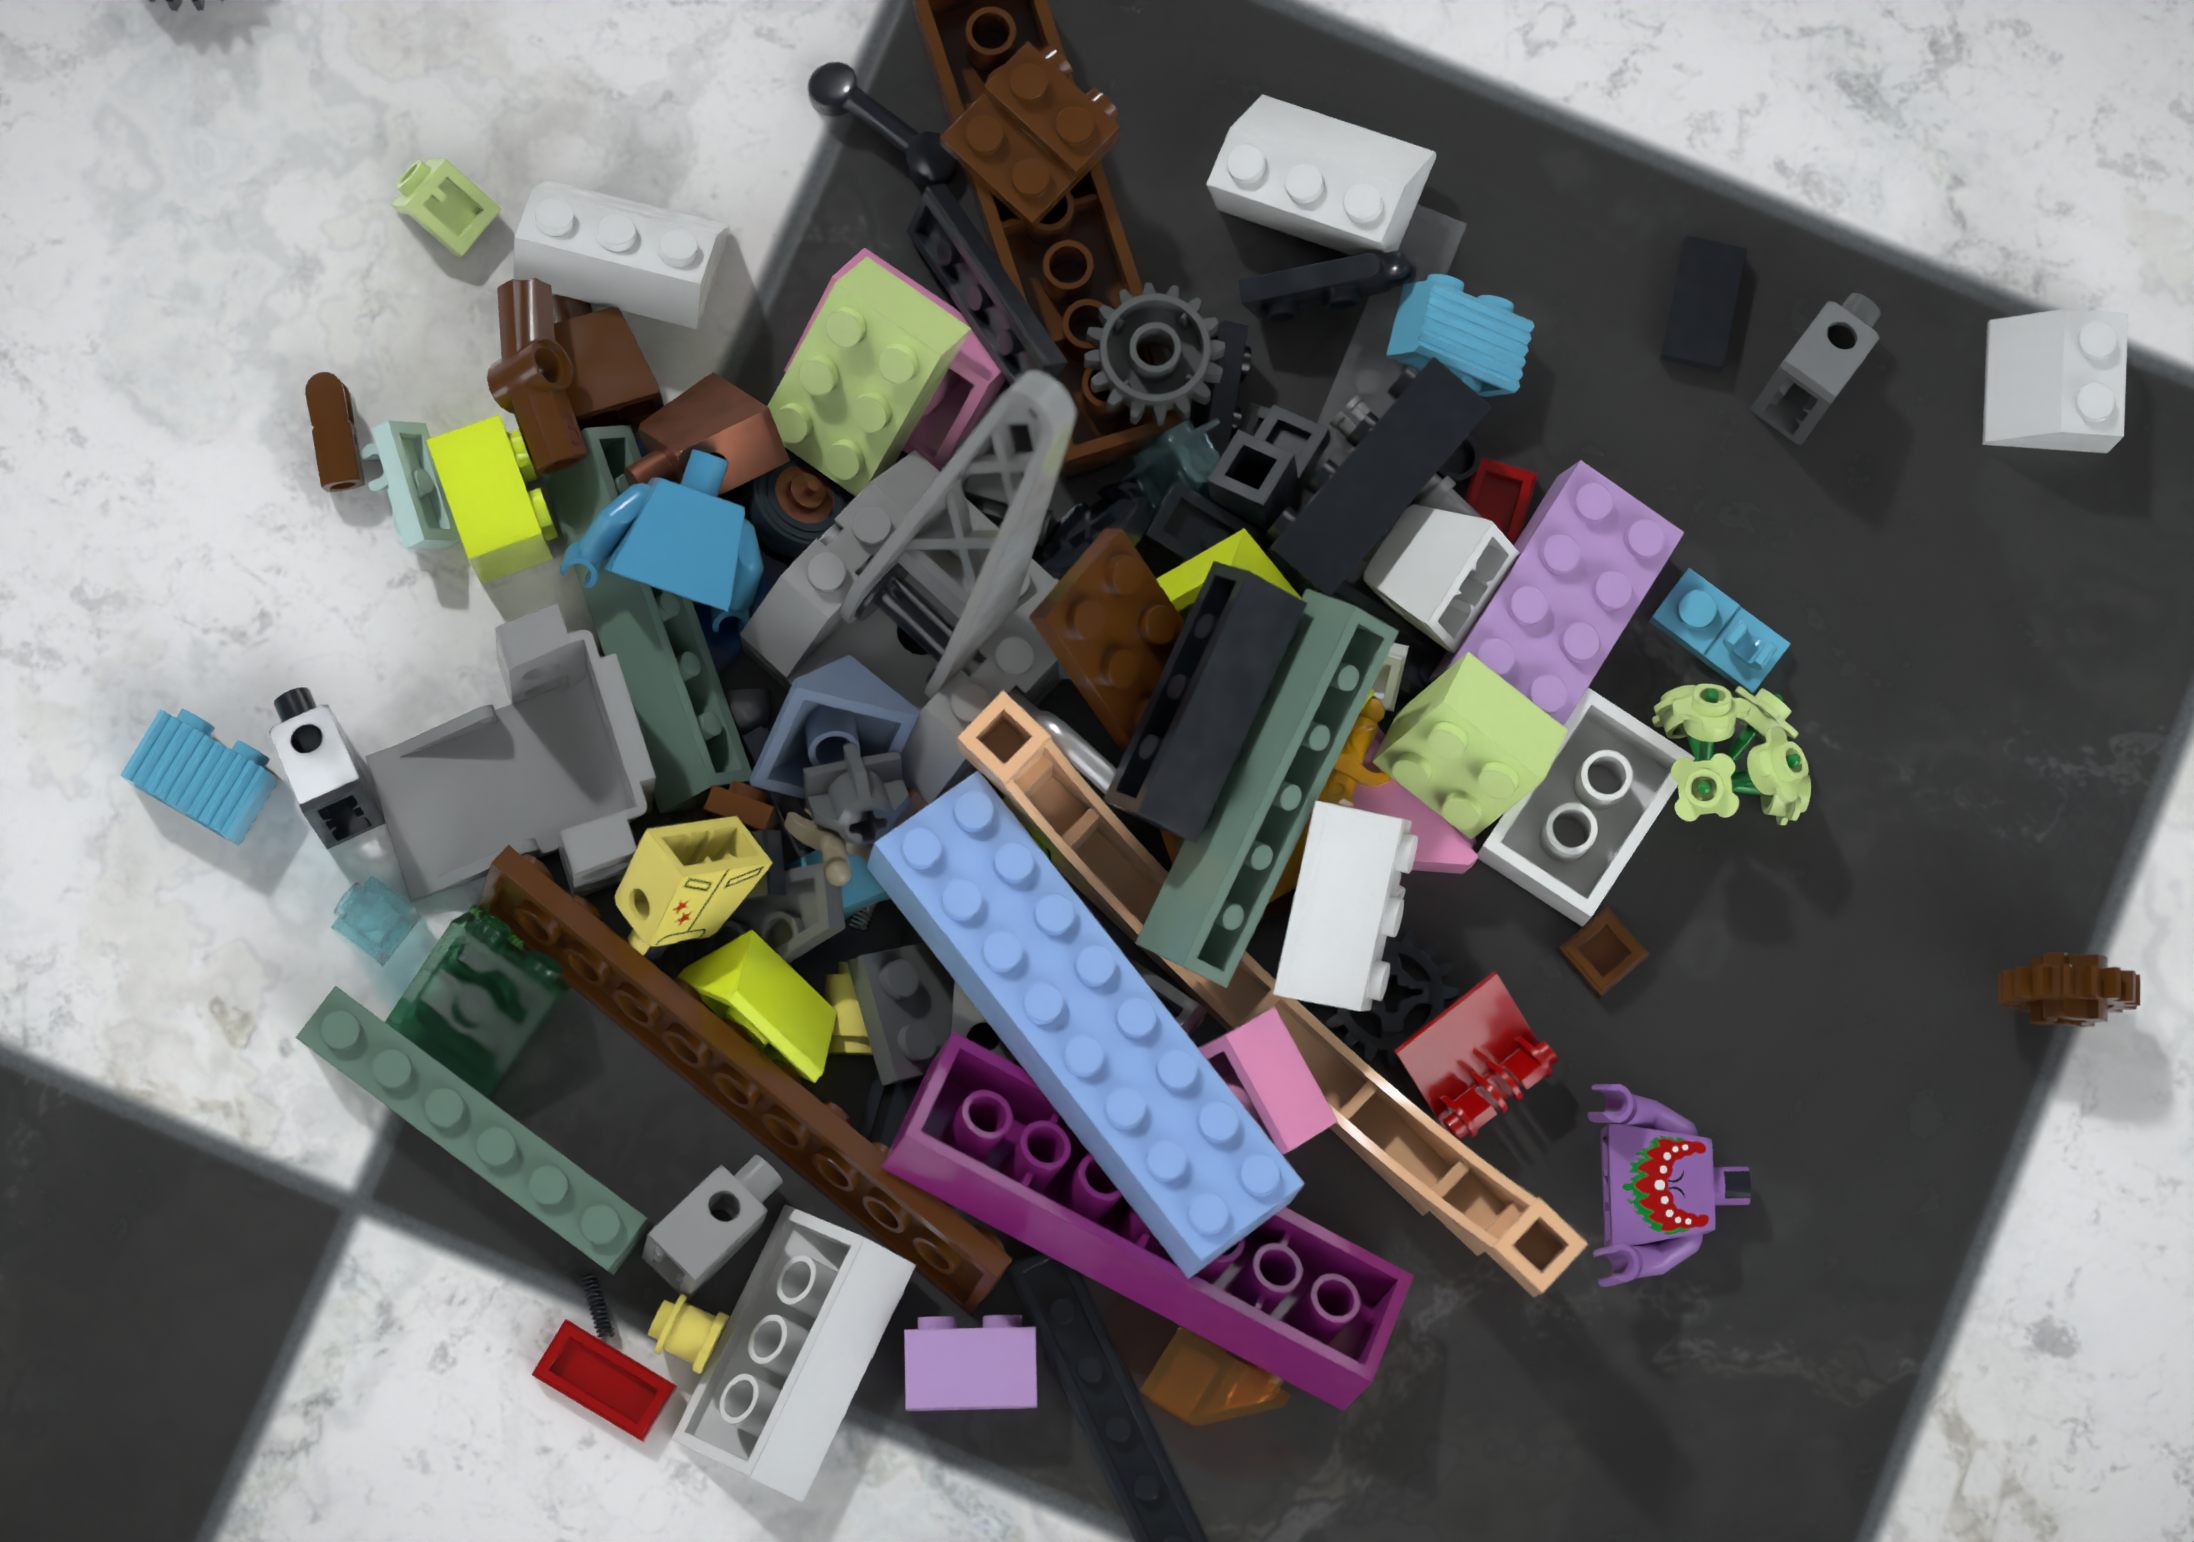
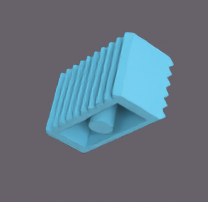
(1467, 334)
(201, 776)

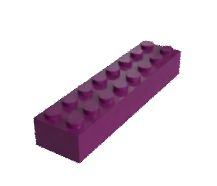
(1277, 1297)

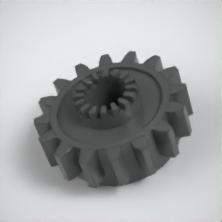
(1147, 321)

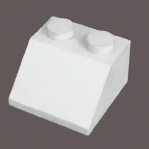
(2056, 380)

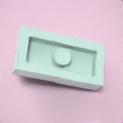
(413, 485)

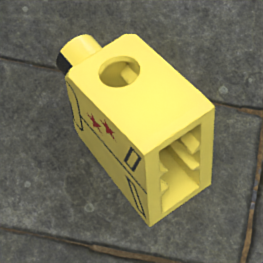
(688, 881)

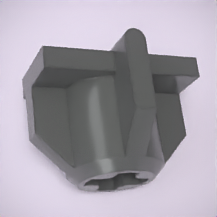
(857, 795)

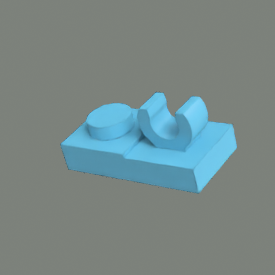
(1719, 632)

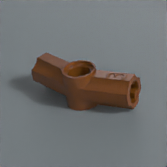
(534, 377)

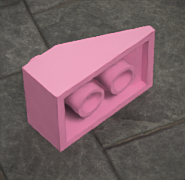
(1271, 1080)

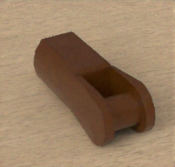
(334, 433)

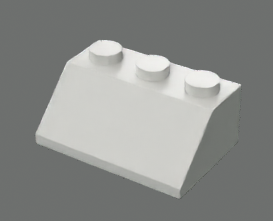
(1319, 178)
(619, 252)
(1345, 907)

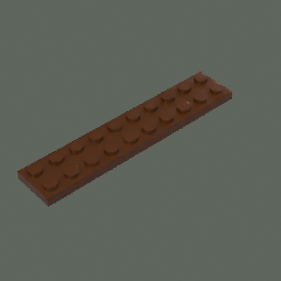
(742, 1082)

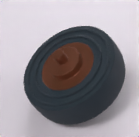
(792, 505)

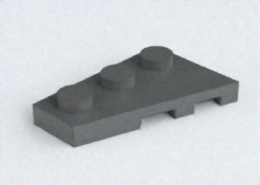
(787, 923)

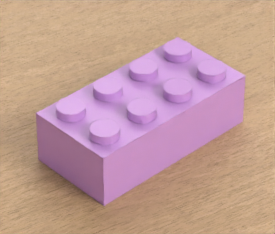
(1569, 590)

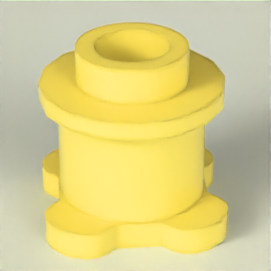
(687, 1332)

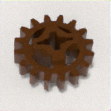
(2069, 989)

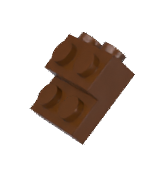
(1033, 133)

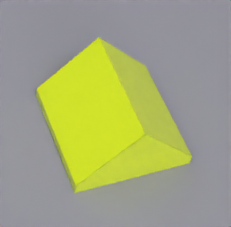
(768, 1000)

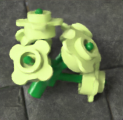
(1707, 786)

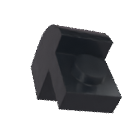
(1268, 470)

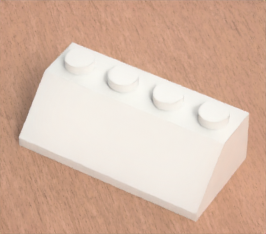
(794, 1352)

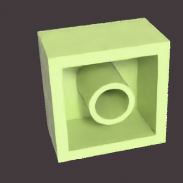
(1470, 746)

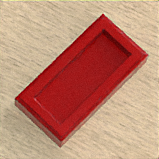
(604, 1380)

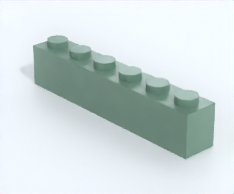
(655, 641)
(1286, 758)
(474, 1130)

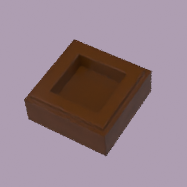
(1603, 952)

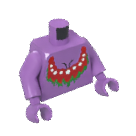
(1657, 1185)

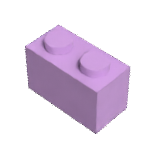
(970, 1365)

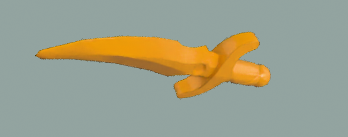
(1340, 785)

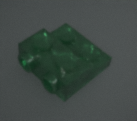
(479, 1001)

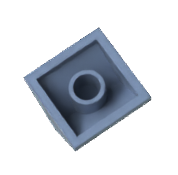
(823, 714)

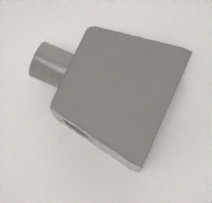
(694, 1245)

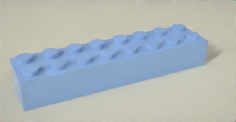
(1083, 1024)

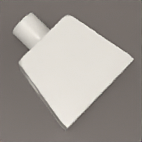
(1439, 570)

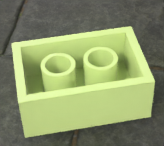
(864, 375)

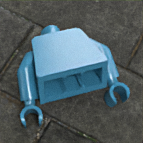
(678, 541)

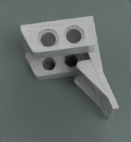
(536, 775)

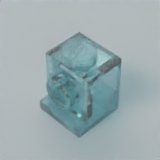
(375, 919)

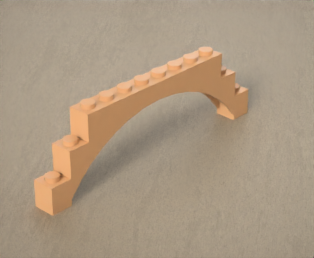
(1373, 1117)

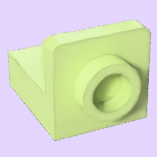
(445, 203)

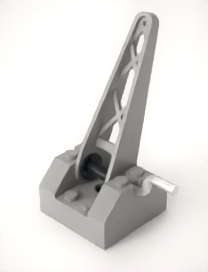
(946, 576)

